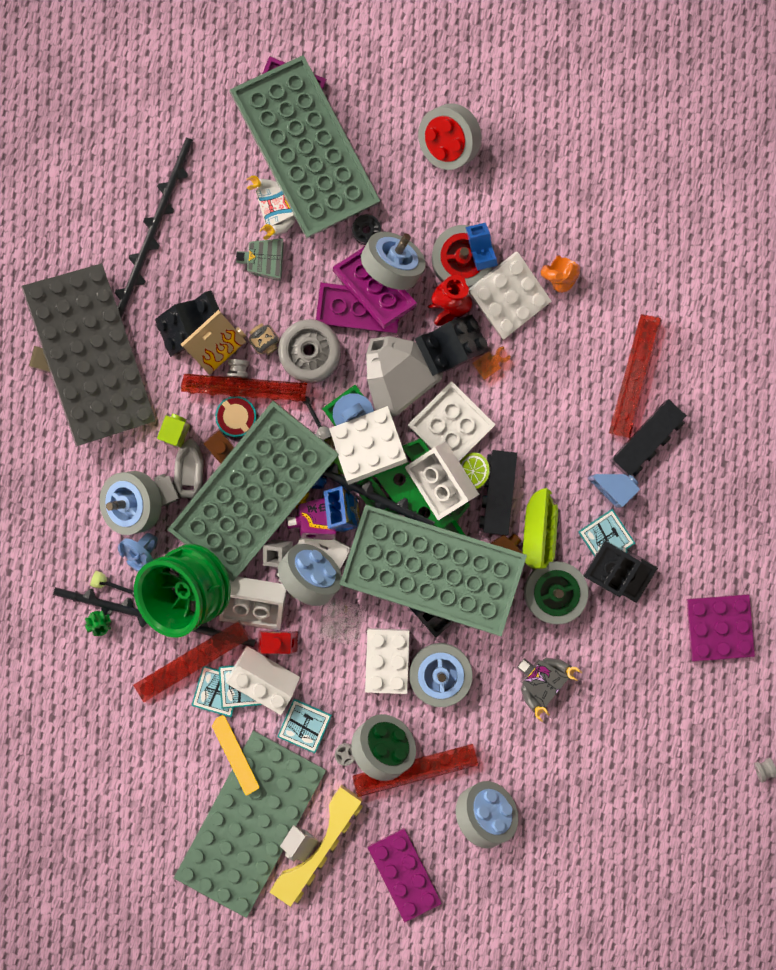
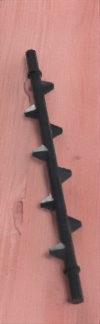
(153, 223)
(380, 501)
(126, 607)

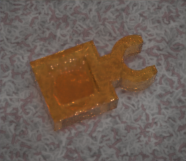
(488, 364)

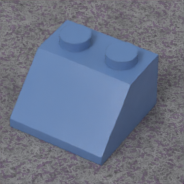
(615, 487)

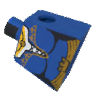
(341, 509)

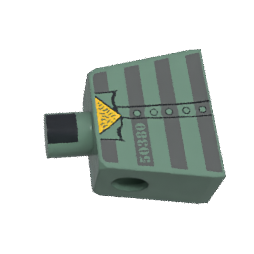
(263, 258)

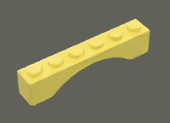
(292, 881)

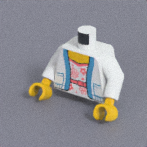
(274, 207)

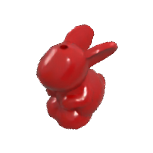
(453, 297)

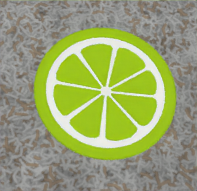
(476, 468)

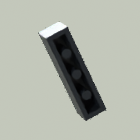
(648, 438)
(499, 492)

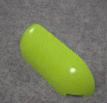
(540, 530)

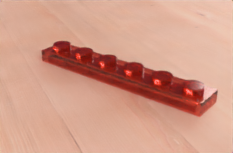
(635, 376)
(244, 387)
(191, 661)
(421, 769)

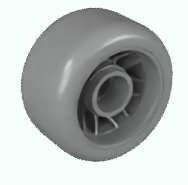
(314, 367)

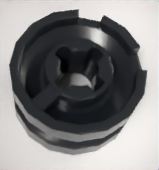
(362, 222)

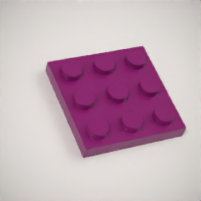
(720, 627)

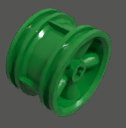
(200, 580)

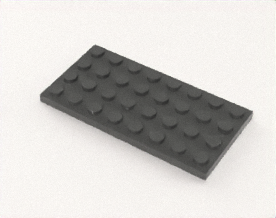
(88, 354)

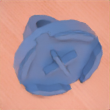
(351, 407)
(138, 552)

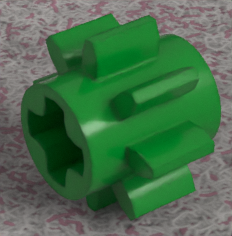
(98, 623)

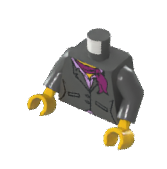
(543, 682)

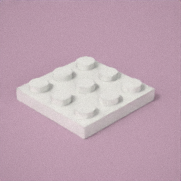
(509, 295)
(452, 419)
(368, 445)

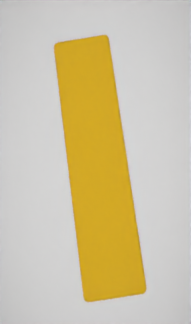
(235, 755)

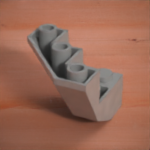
(397, 373)

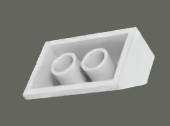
(441, 480)
(255, 603)
(263, 680)

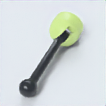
(99, 580)

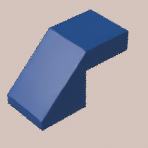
(481, 246)

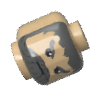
(263, 339)

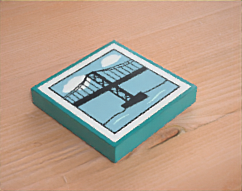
(607, 528)
(208, 692)
(230, 696)
(304, 725)

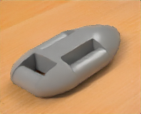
(188, 469)

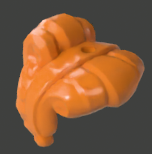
(561, 273)

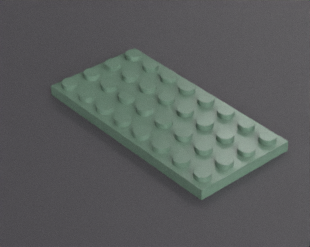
(304, 146)
(254, 489)
(433, 570)
(245, 832)

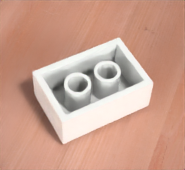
(387, 660)

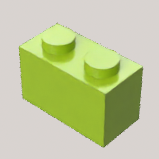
(173, 430)

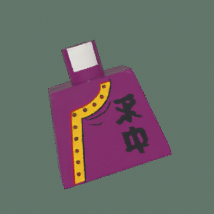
(311, 521)

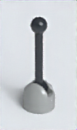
(322, 432)

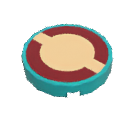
(235, 416)

